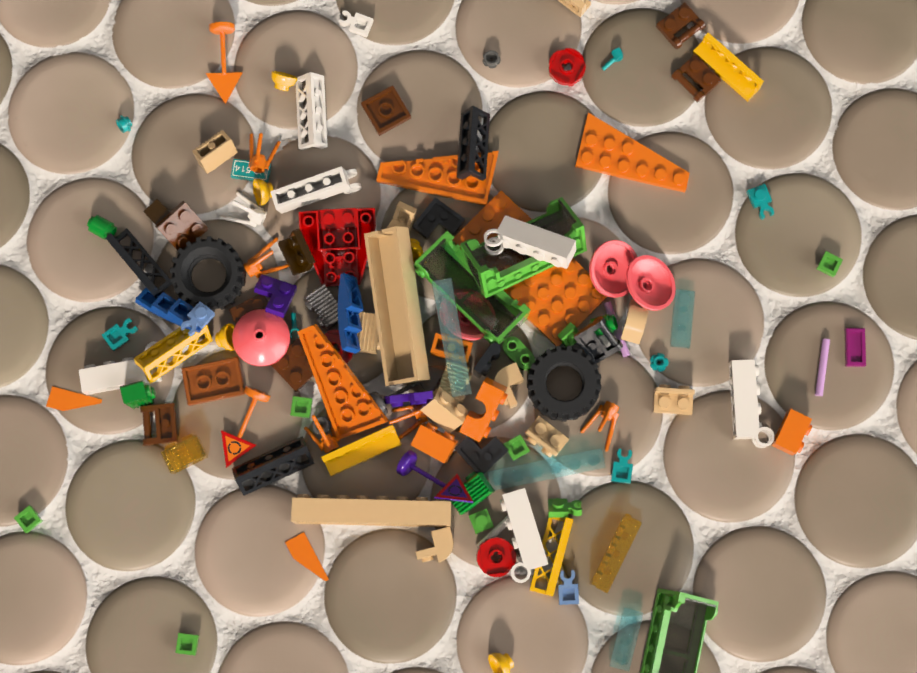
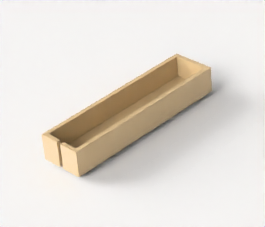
(396, 306)
(371, 512)

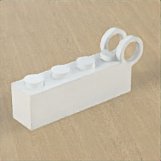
(314, 189)
(531, 241)
(112, 375)
(745, 403)
(525, 532)

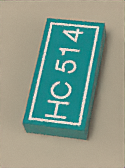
(242, 171)

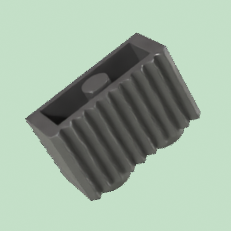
(324, 305)

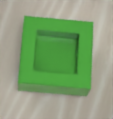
(829, 264)
(566, 335)
(301, 407)
(517, 447)
(28, 519)
(481, 521)
(187, 644)

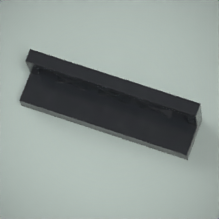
(469, 140)
(132, 263)
(271, 462)

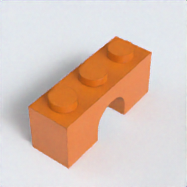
(477, 425)

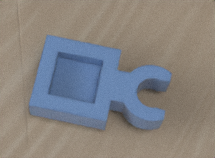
(198, 316)
(568, 592)

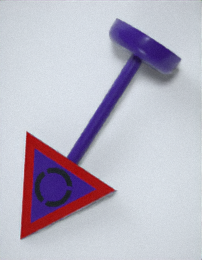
(453, 490)

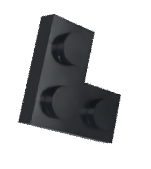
(438, 214)
(481, 458)

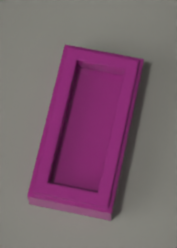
(855, 347)

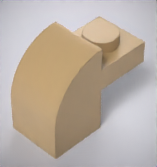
(403, 216)
(634, 322)
(509, 377)
(443, 546)

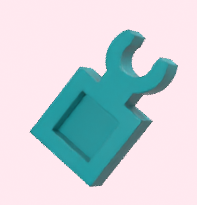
(760, 198)
(117, 335)
(622, 470)

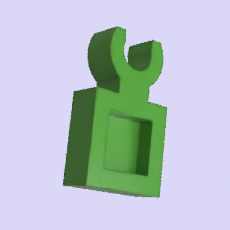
(561, 508)

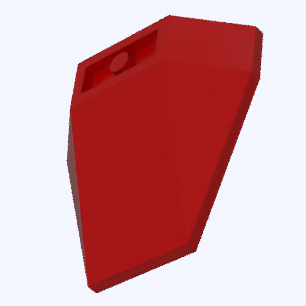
(337, 241)

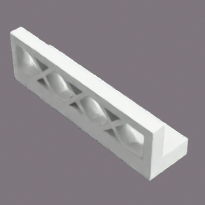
(314, 109)

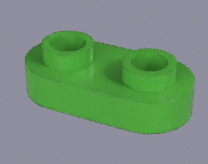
(518, 353)

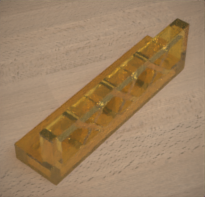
(615, 553)

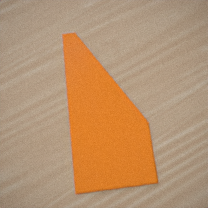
(67, 400)
(304, 554)

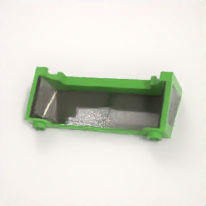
(508, 268)
(493, 316)
(677, 632)

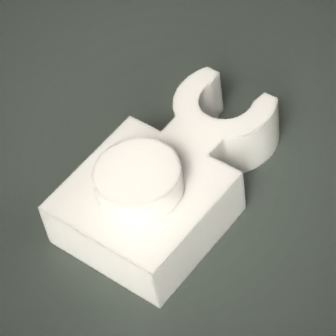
(358, 24)

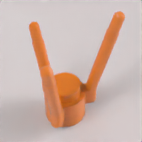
(258, 162)
(254, 266)
(415, 412)
(608, 412)
(328, 442)

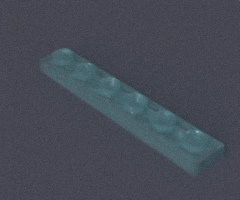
(451, 337)
(546, 469)

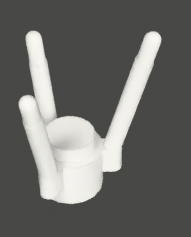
(256, 214)

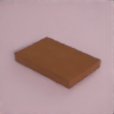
(213, 381)

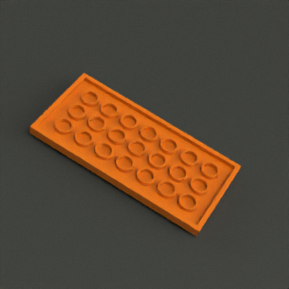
(553, 295)

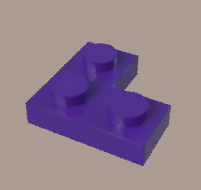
(280, 294)
(414, 398)

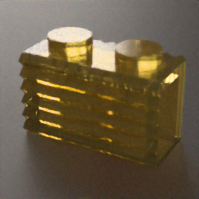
(184, 454)

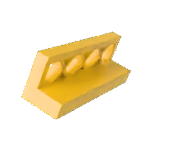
(728, 67)
(170, 346)
(361, 450)
(557, 562)

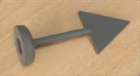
(428, 385)

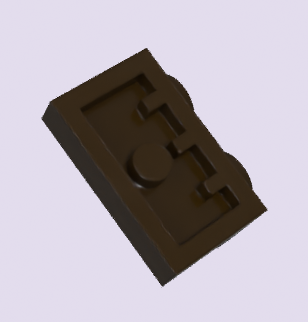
(296, 253)

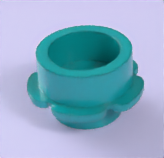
(124, 124)
(659, 367)

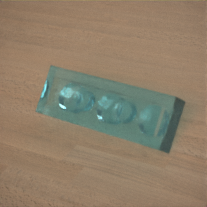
(682, 319)
(626, 639)

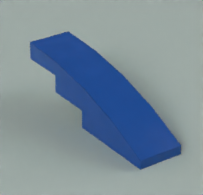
(166, 307)
(349, 307)

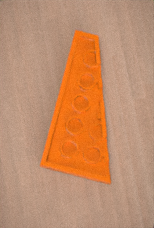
(616, 154)
(439, 177)
(344, 396)

